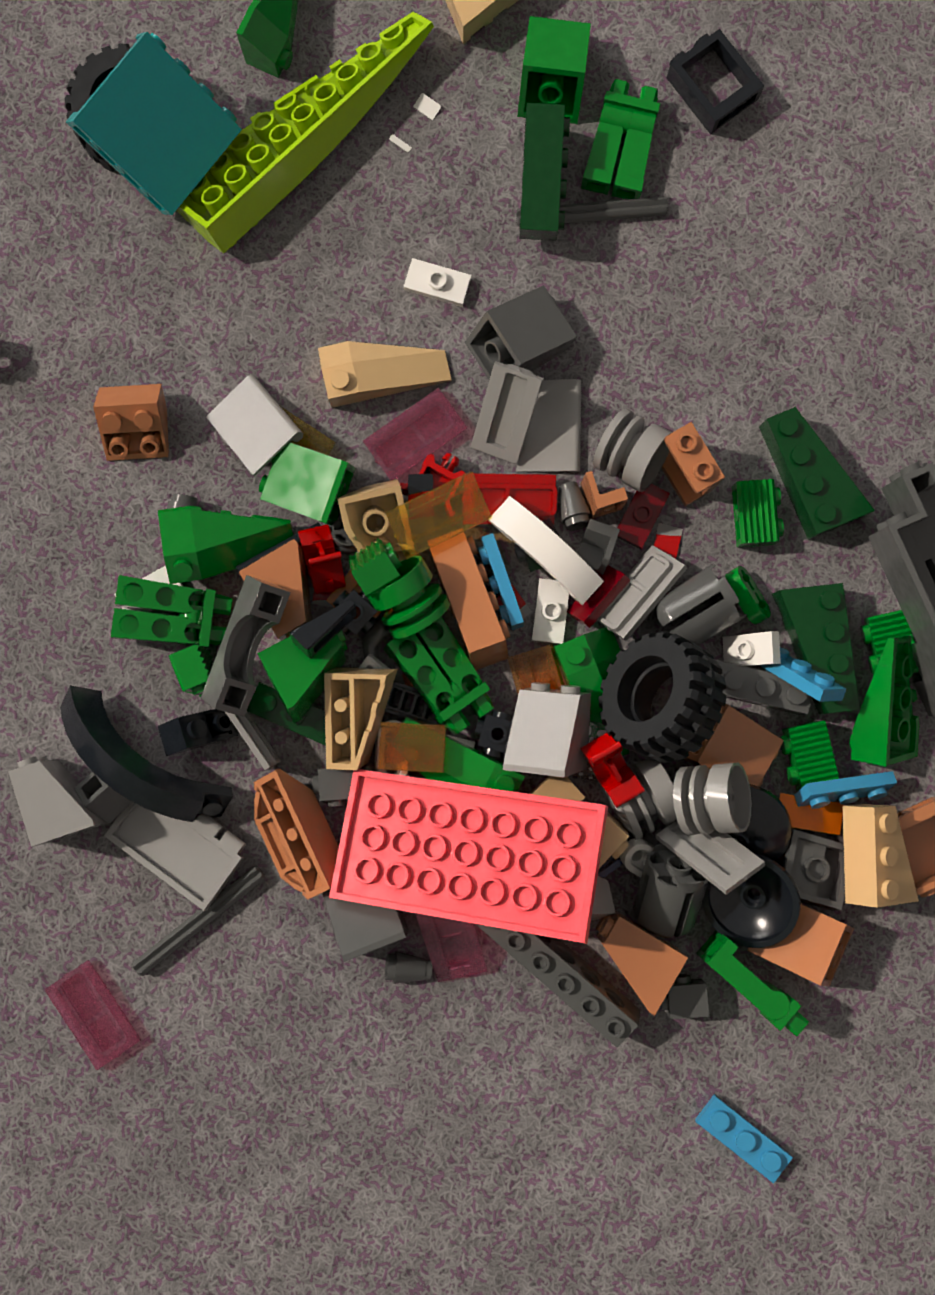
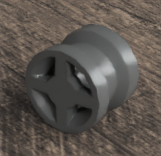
(345, 547)

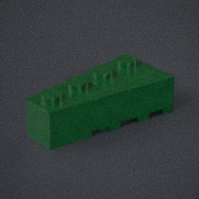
(542, 171)

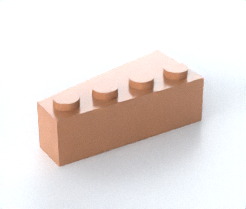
(470, 601)

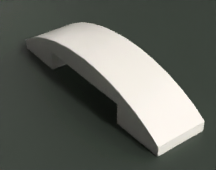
(546, 549)

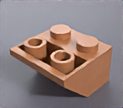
(132, 421)

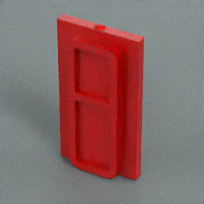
(532, 491)

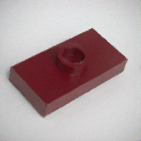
(642, 515)
(599, 601)

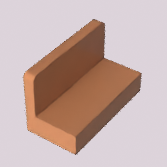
(602, 503)

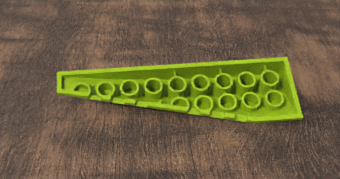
(296, 136)

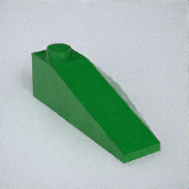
(268, 35)
(211, 543)
(585, 665)
(885, 724)
(473, 767)

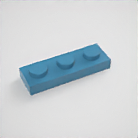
(500, 582)
(800, 675)
(845, 789)
(743, 1138)

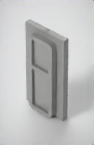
(506, 411)
(647, 586)
(255, 740)
(713, 856)

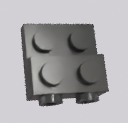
(816, 869)

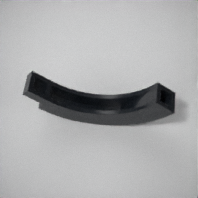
(128, 771)

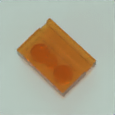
(536, 666)
(412, 747)

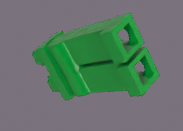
(620, 117)
(193, 606)
(441, 674)
(772, 1002)

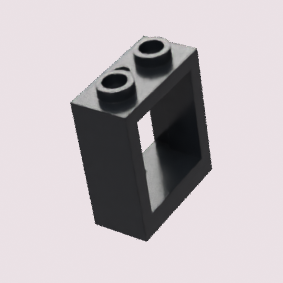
(710, 116)

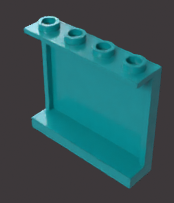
(155, 124)

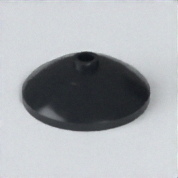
(768, 826)
(751, 918)

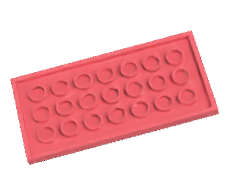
(470, 854)

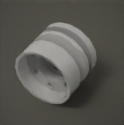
(630, 448)
(712, 799)
(655, 800)

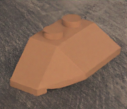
(295, 833)

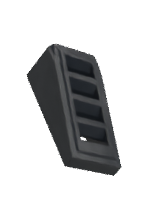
(318, 632)
(400, 709)

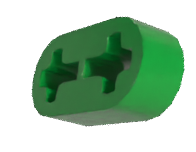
(749, 595)

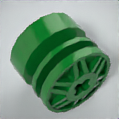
(410, 600)

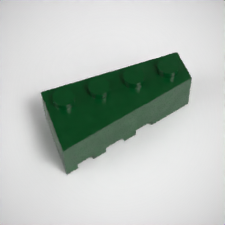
(812, 476)
(821, 637)

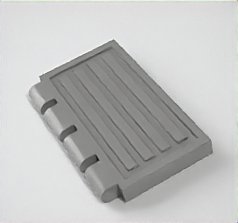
(179, 851)

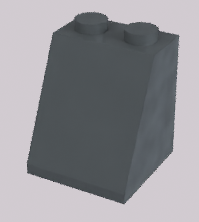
(521, 333)
(363, 926)

